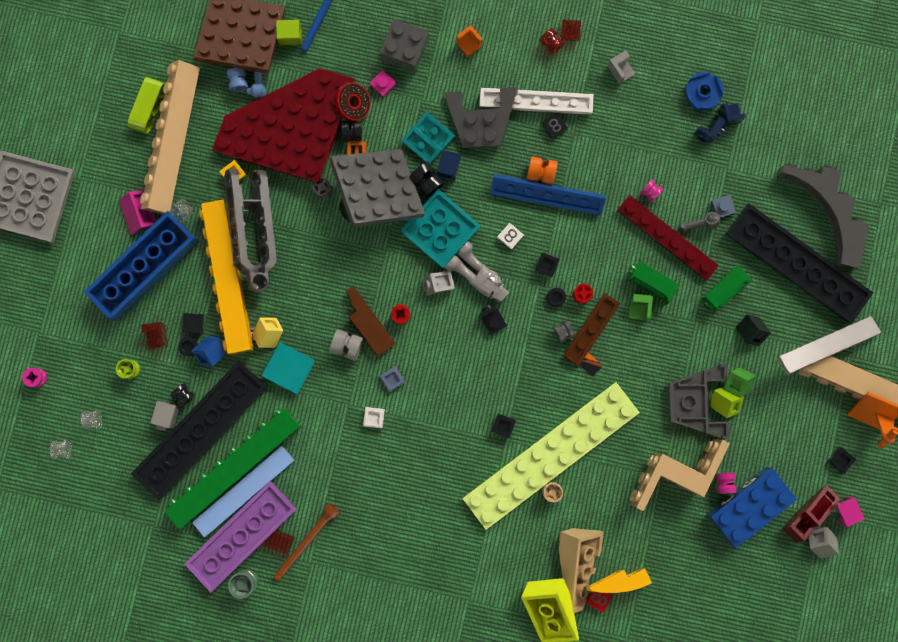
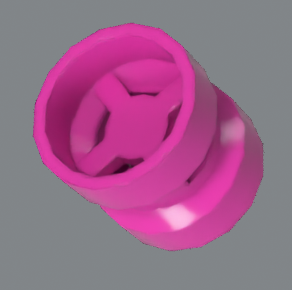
(725, 482)

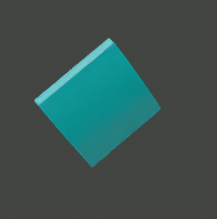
(428, 137)
(288, 367)

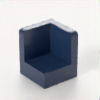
(731, 114)
(448, 165)

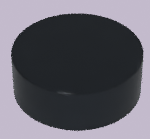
(556, 297)
(186, 345)

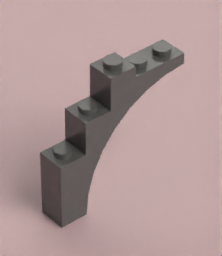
(848, 232)

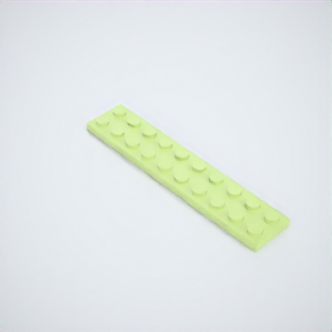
(550, 455)

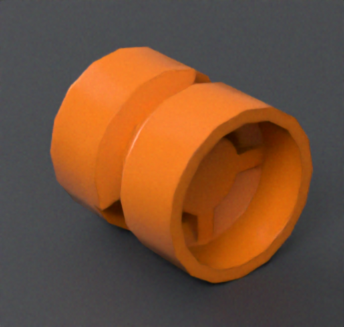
(542, 170)

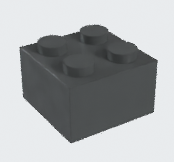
(404, 45)

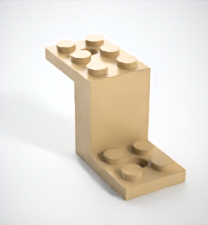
(679, 474)

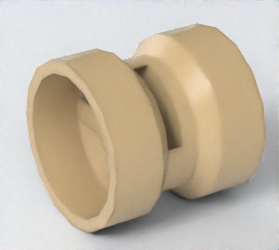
(552, 492)

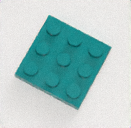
(441, 230)

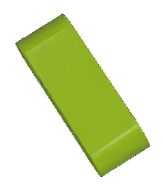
(146, 105)

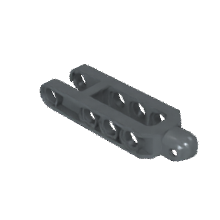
(255, 274)

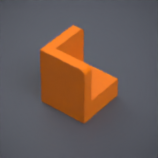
(469, 41)

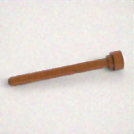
(329, 513)

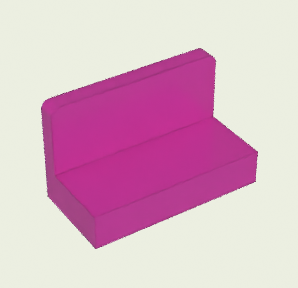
(135, 216)

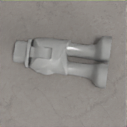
(485, 281)

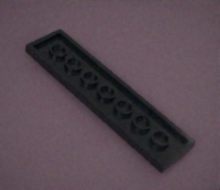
(799, 263)
(199, 430)

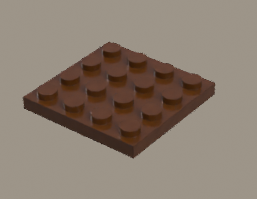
(239, 34)

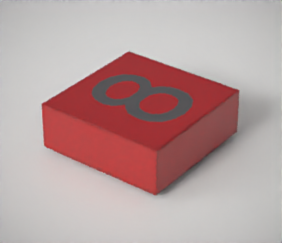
(599, 600)

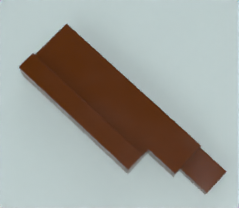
(368, 324)

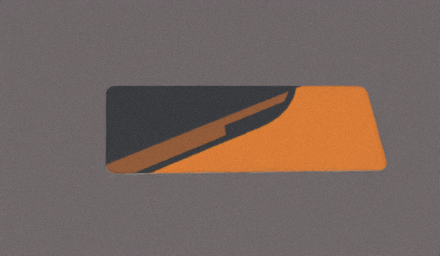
(590, 364)

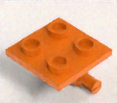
(879, 414)

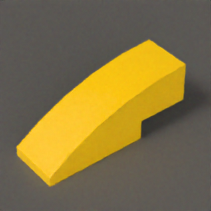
(621, 582)

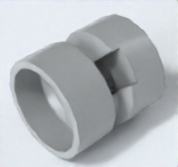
(346, 345)

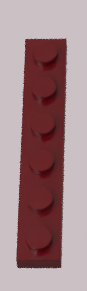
(667, 238)

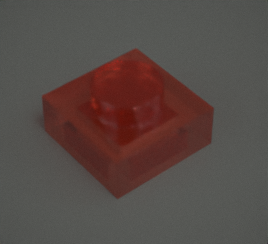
(570, 30)

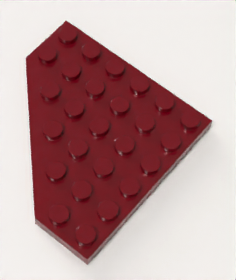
(287, 128)

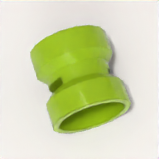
(124, 367)

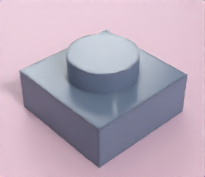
(723, 206)

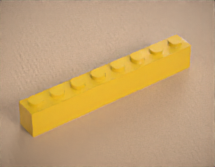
(227, 279)

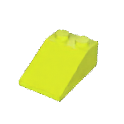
(551, 610)

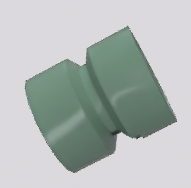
(243, 583)

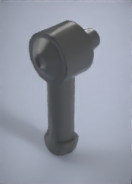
(711, 220)

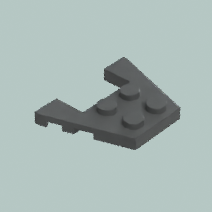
(485, 126)
(690, 401)

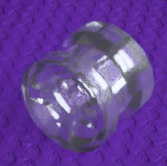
(182, 210)
(91, 419)
(61, 449)

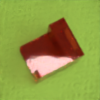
(155, 334)

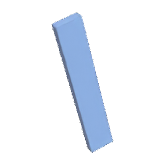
(243, 491)

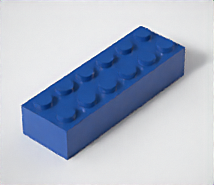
(141, 266)

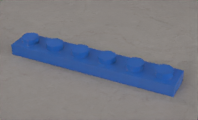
(547, 194)

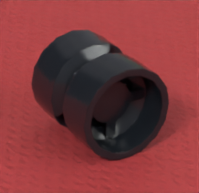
(432, 181)

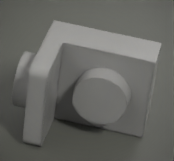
(438, 283)

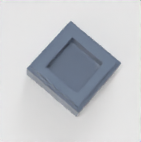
(392, 379)

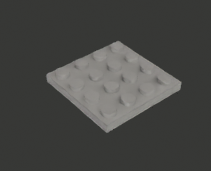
(32, 195)

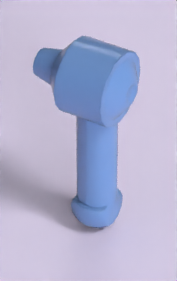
(257, 90)

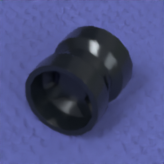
(352, 131)

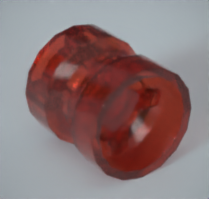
(551, 41)

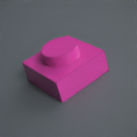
(383, 83)

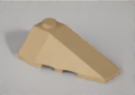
(577, 557)

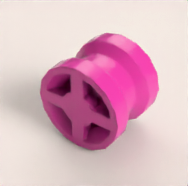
(651, 191)
(39, 377)

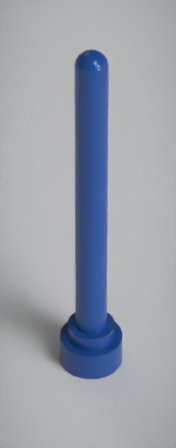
(315, 25)

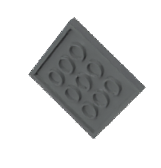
(376, 187)

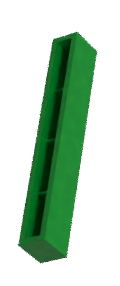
(232, 469)

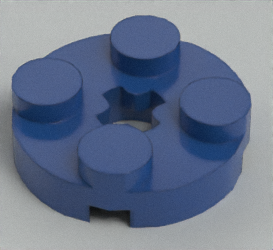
(699, 101)

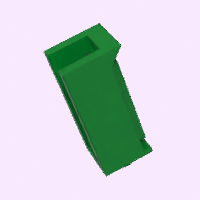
(653, 281)
(725, 289)

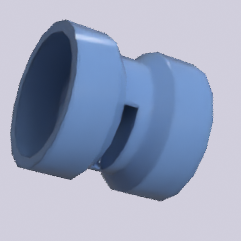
(237, 80)

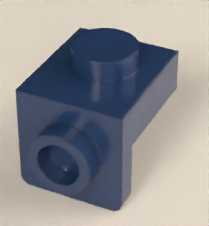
(716, 130)

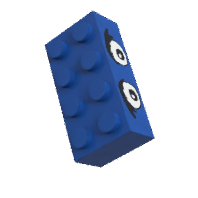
(751, 507)

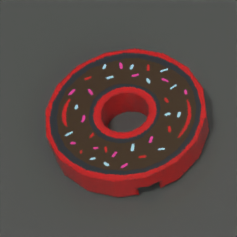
(361, 98)

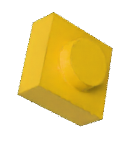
(234, 166)

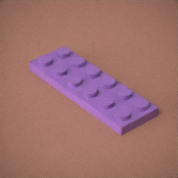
(240, 536)

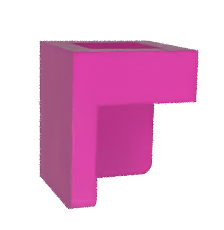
(849, 512)

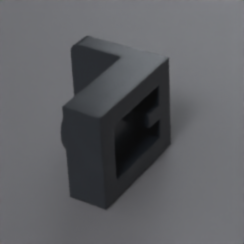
(492, 319)

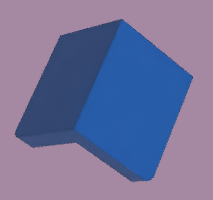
(209, 351)

